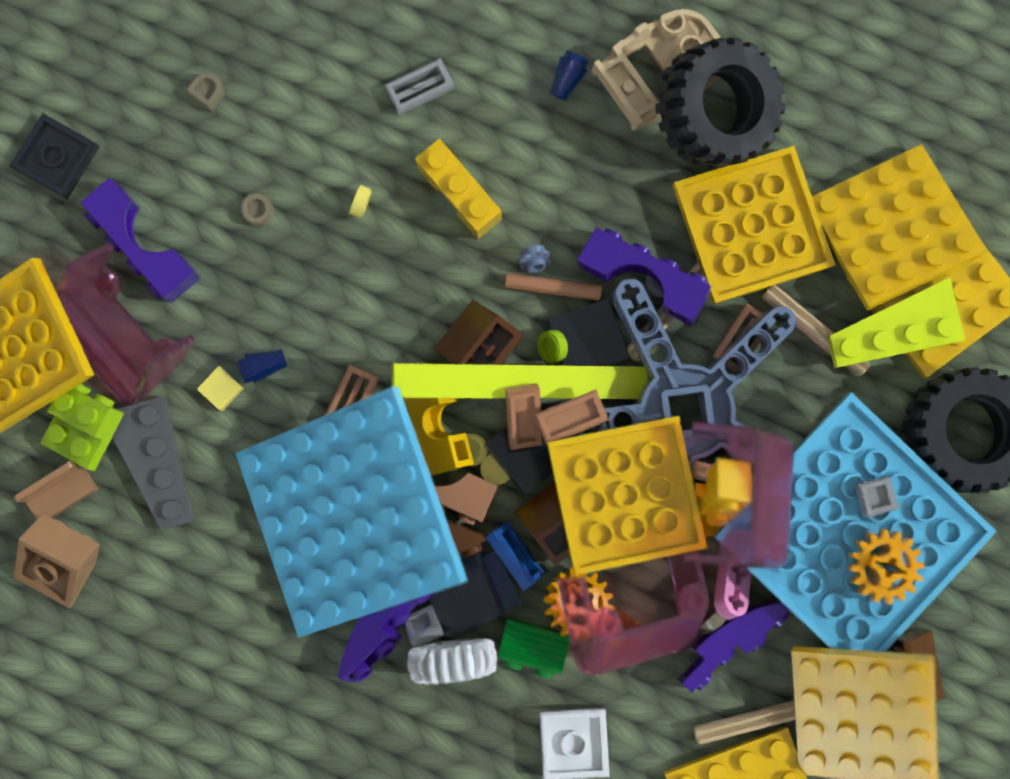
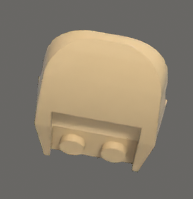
(663, 41)

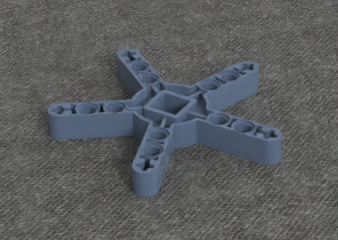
(672, 378)

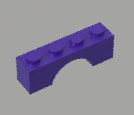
(115, 212)
(609, 256)

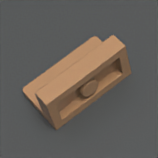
(58, 490)

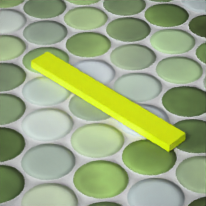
(491, 380)

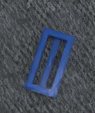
(515, 555)

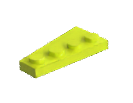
(908, 326)

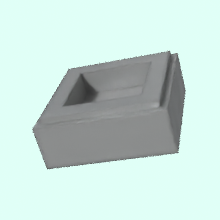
(876, 496)
(423, 626)

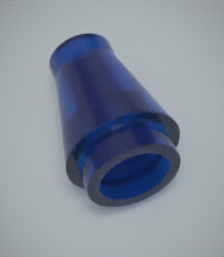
(569, 73)
(261, 365)

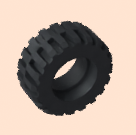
(756, 98)
(928, 428)

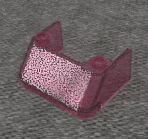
(109, 335)
(768, 539)
(598, 633)

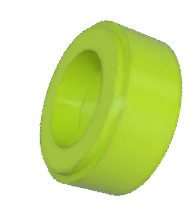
(552, 346)

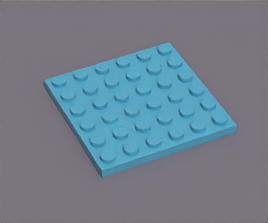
(350, 514)
(827, 520)

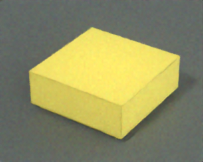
(220, 388)

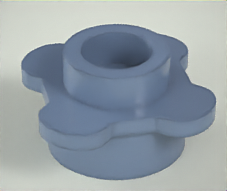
(534, 259)

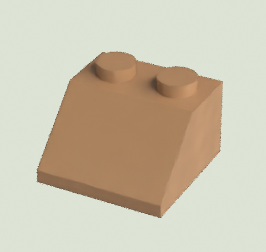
(55, 560)

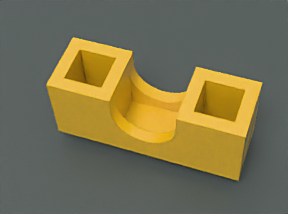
(459, 187)
(439, 449)
(724, 493)

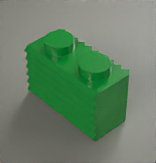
(533, 647)

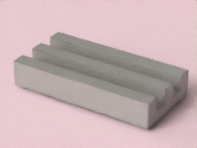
(424, 97)

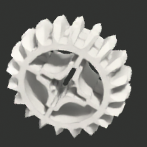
(452, 660)

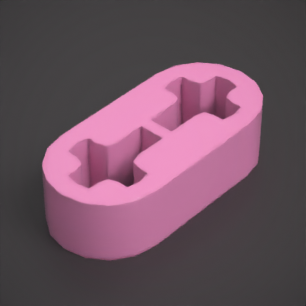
(735, 589)

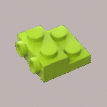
(81, 426)

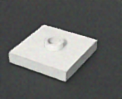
(574, 743)

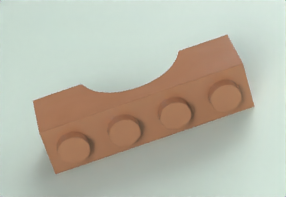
(468, 496)

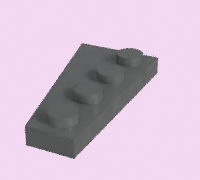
(153, 459)

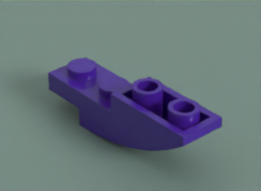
(744, 632)
(374, 639)

